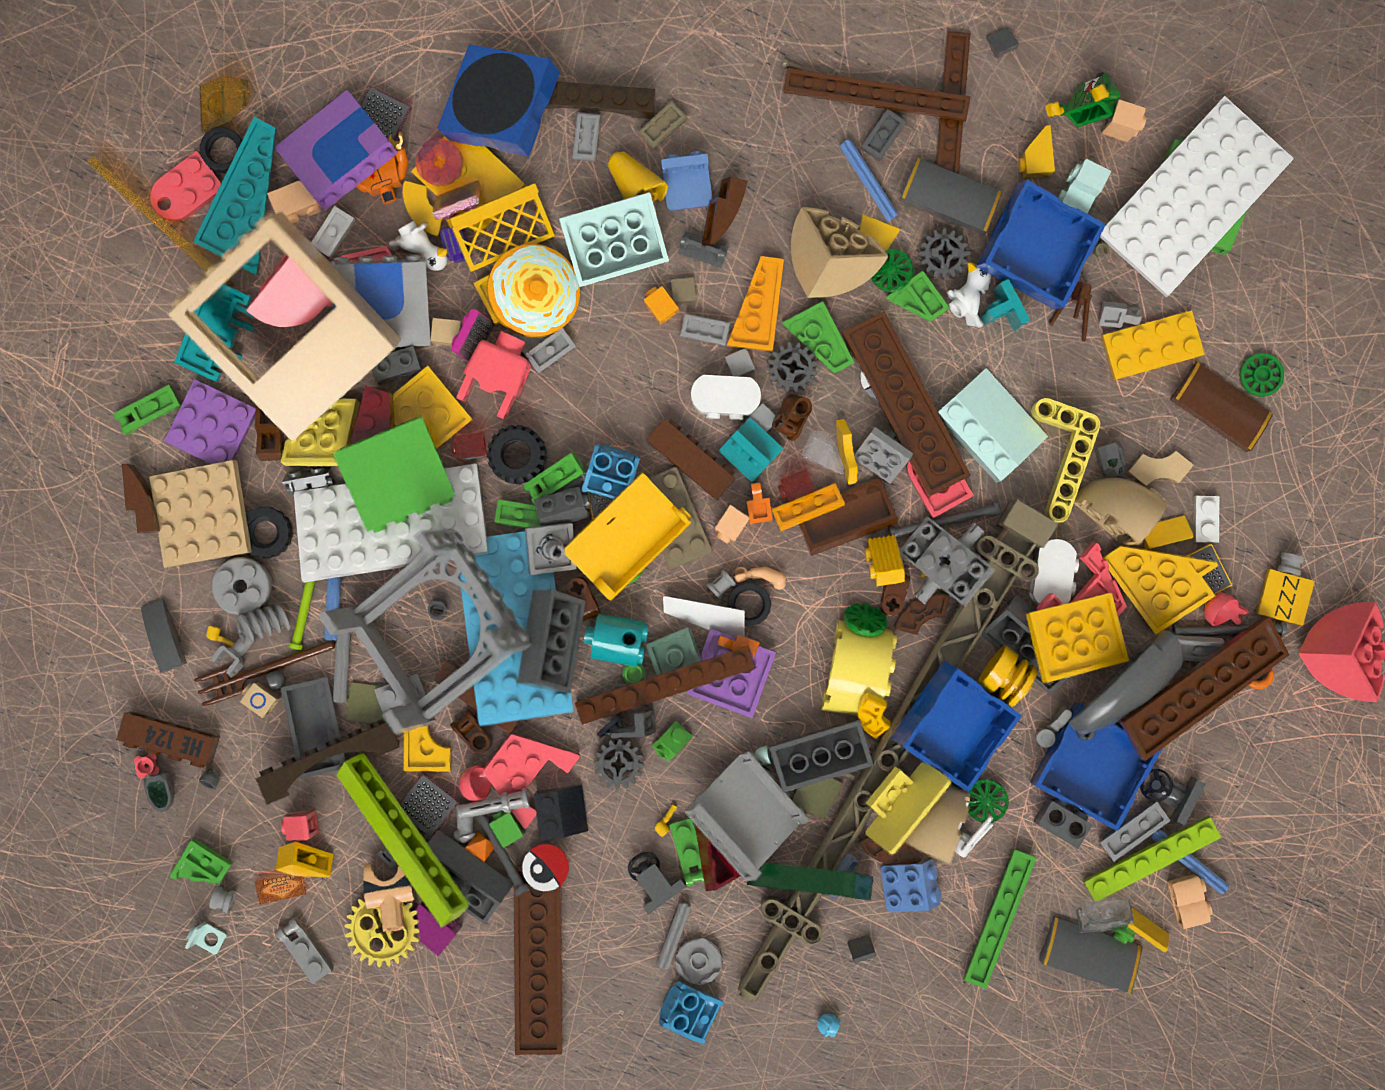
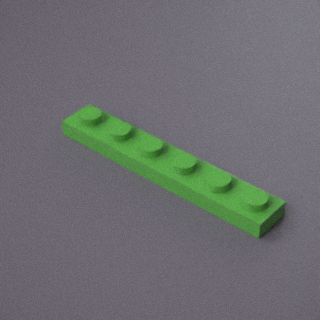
(999, 918)

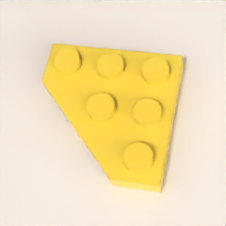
(323, 436)

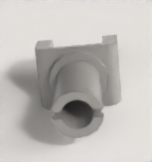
(236, 652)

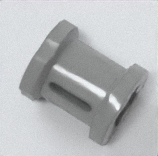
(721, 584)

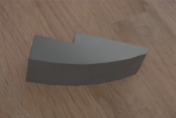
(163, 636)

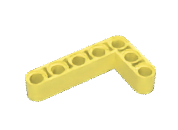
(1071, 454)

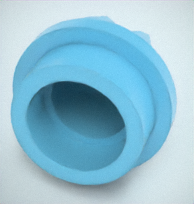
(828, 1025)

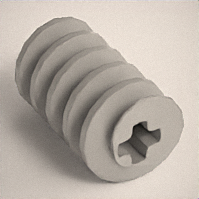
(262, 622)

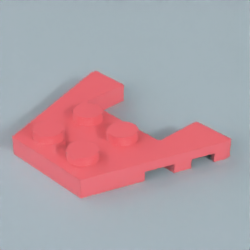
(1099, 584)
(517, 765)

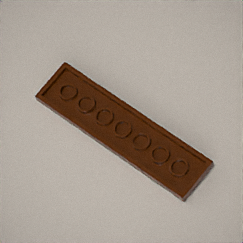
(906, 404)
(1204, 688)
(538, 971)

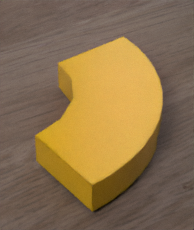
(419, 207)
(846, 453)
(871, 715)

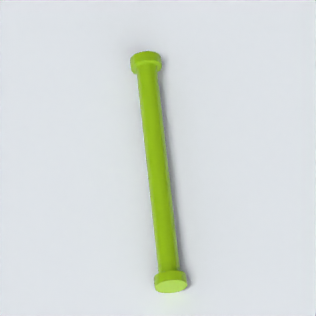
(302, 616)

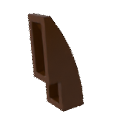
(723, 209)
(269, 438)
(139, 499)

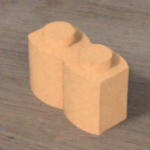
(1189, 901)

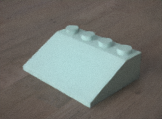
(614, 239)
(991, 426)

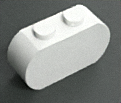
(725, 396)
(1056, 571)

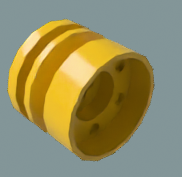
(1010, 678)

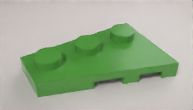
(819, 333)

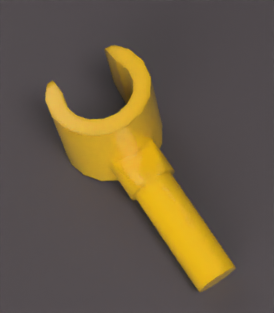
(213, 634)
(661, 827)

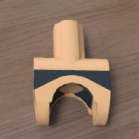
(387, 896)

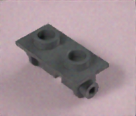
(692, 247)
(316, 476)

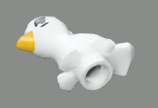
(415, 240)
(967, 298)

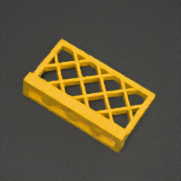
(493, 208)

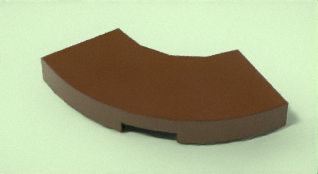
(918, 613)
(904, 855)

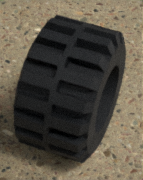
(506, 437)

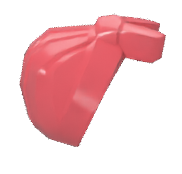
(1223, 608)
(474, 784)

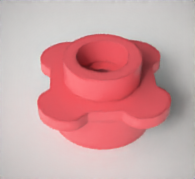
(140, 767)

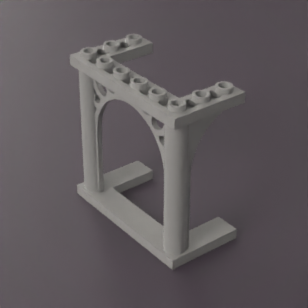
(437, 548)

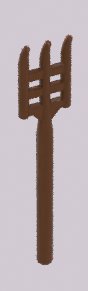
(240, 677)

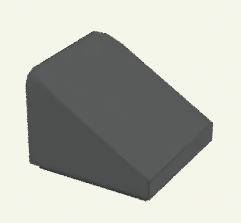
(1002, 42)
(861, 949)

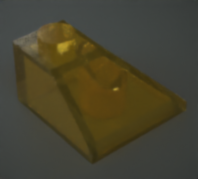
(222, 101)

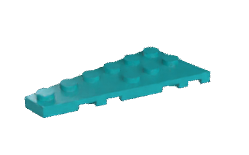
(242, 195)

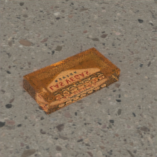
(279, 888)

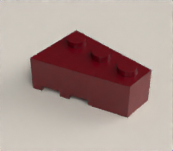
(374, 415)
(715, 867)

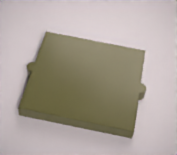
(363, 703)
(817, 797)

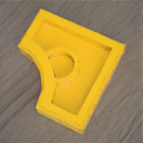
(424, 753)

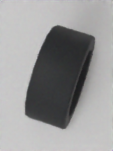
(208, 140)
(762, 593)

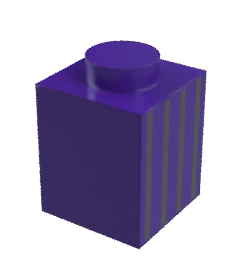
(451, 244)

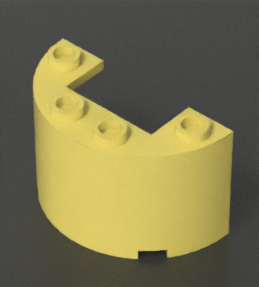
(858, 667)

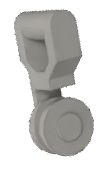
(1045, 736)

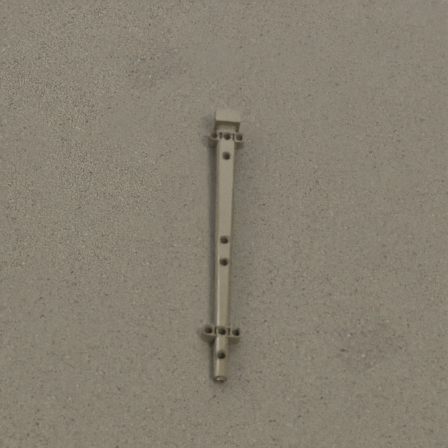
(1020, 533)

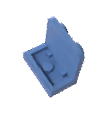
(687, 181)
(911, 886)

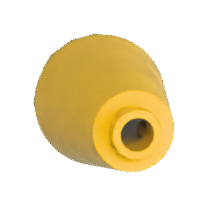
(634, 178)

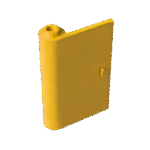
(635, 536)

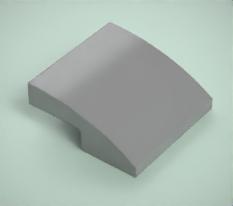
(547, 349)

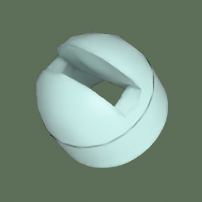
(764, 755)

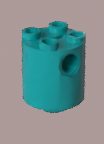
(609, 636)

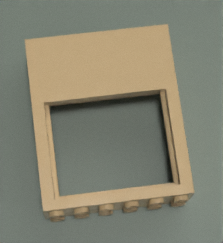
(318, 366)

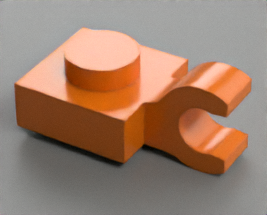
(759, 508)
(740, 642)

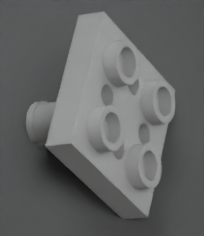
(883, 454)
(550, 549)

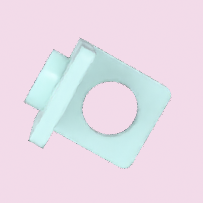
(198, 934)

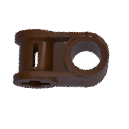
(792, 418)
(894, 592)
(591, 607)
(471, 731)

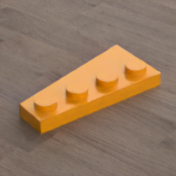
(758, 313)

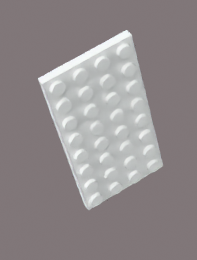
(1195, 196)
(338, 545)

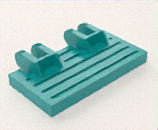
(218, 314)

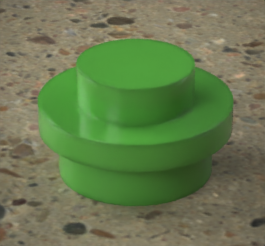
(633, 674)
(1124, 934)

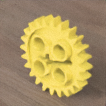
(363, 937)

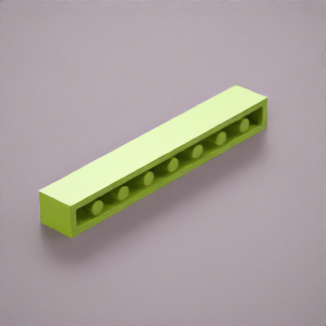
(402, 839)

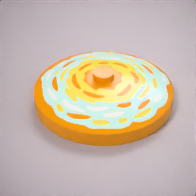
(533, 290)

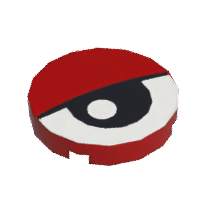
(545, 867)

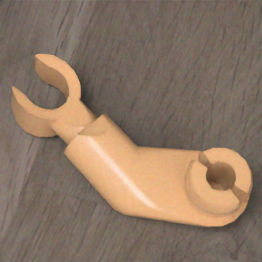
(766, 573)

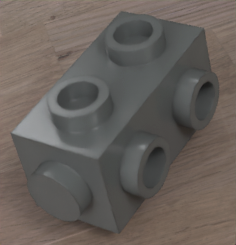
(562, 507)

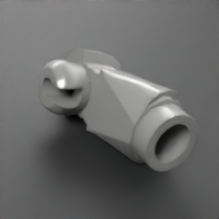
(465, 829)

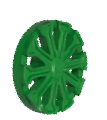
(893, 270)
(1261, 375)
(861, 621)
(988, 801)

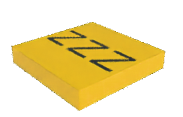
(1285, 597)

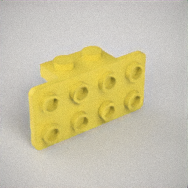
(903, 804)

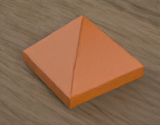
(480, 846)

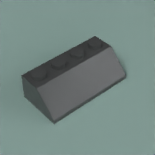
(1011, 629)
(554, 634)
(821, 755)
(475, 879)

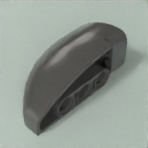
(1133, 684)

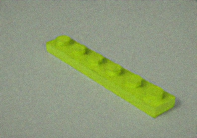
(1152, 858)

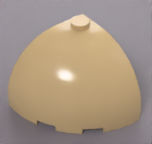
(832, 254)
(1122, 508)
(938, 830)

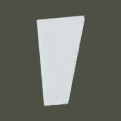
(706, 616)

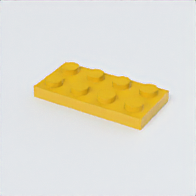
(1152, 345)

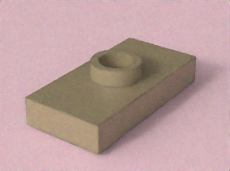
(662, 125)

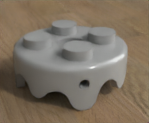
(257, 580)

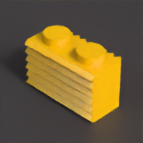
(885, 560)

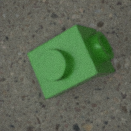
(672, 741)

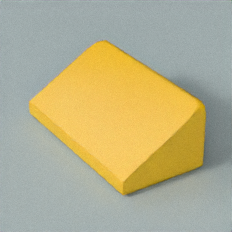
(1168, 532)
(1149, 931)

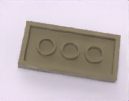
(692, 541)

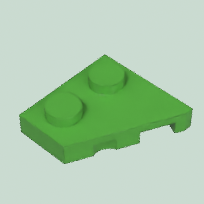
(920, 298)
(201, 864)

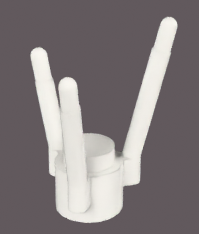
(966, 842)

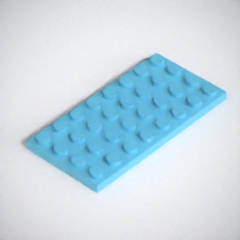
(498, 693)

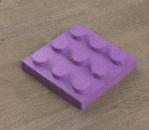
(210, 424)
(737, 692)

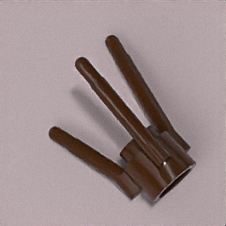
(1079, 296)

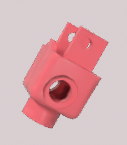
(496, 369)

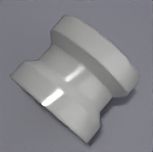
(1290, 564)
(222, 899)

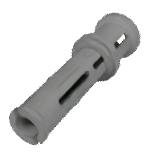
(507, 804)

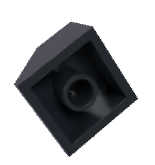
(560, 812)

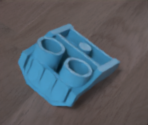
(610, 471)
(689, 1012)

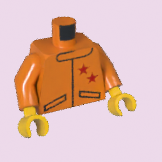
(388, 176)

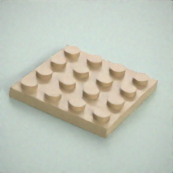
(200, 514)

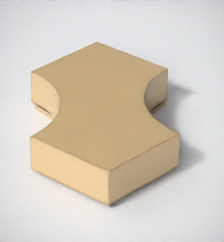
(1171, 467)

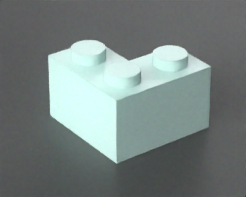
(1084, 185)

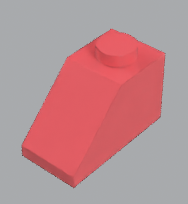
(300, 825)

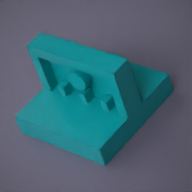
(1007, 305)
(750, 449)

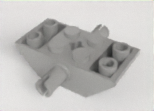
(946, 561)

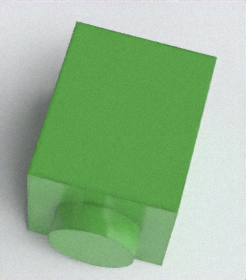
(506, 828)

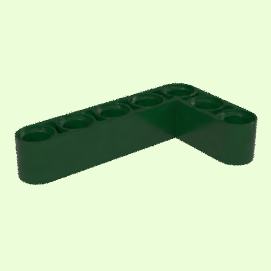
(814, 881)

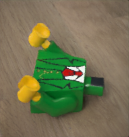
(1090, 102)

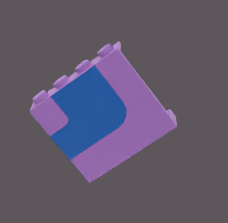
(336, 150)

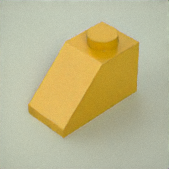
(1038, 158)
(304, 861)

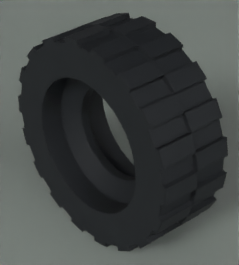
(283, 527)

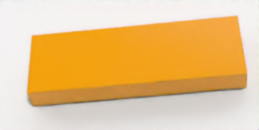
(808, 507)

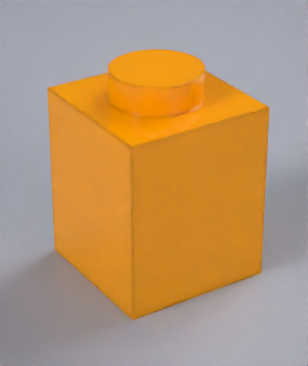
(660, 304)

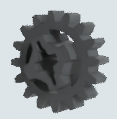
(933, 254)
(803, 369)
(629, 763)

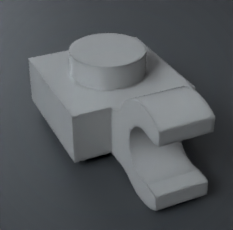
(1114, 315)

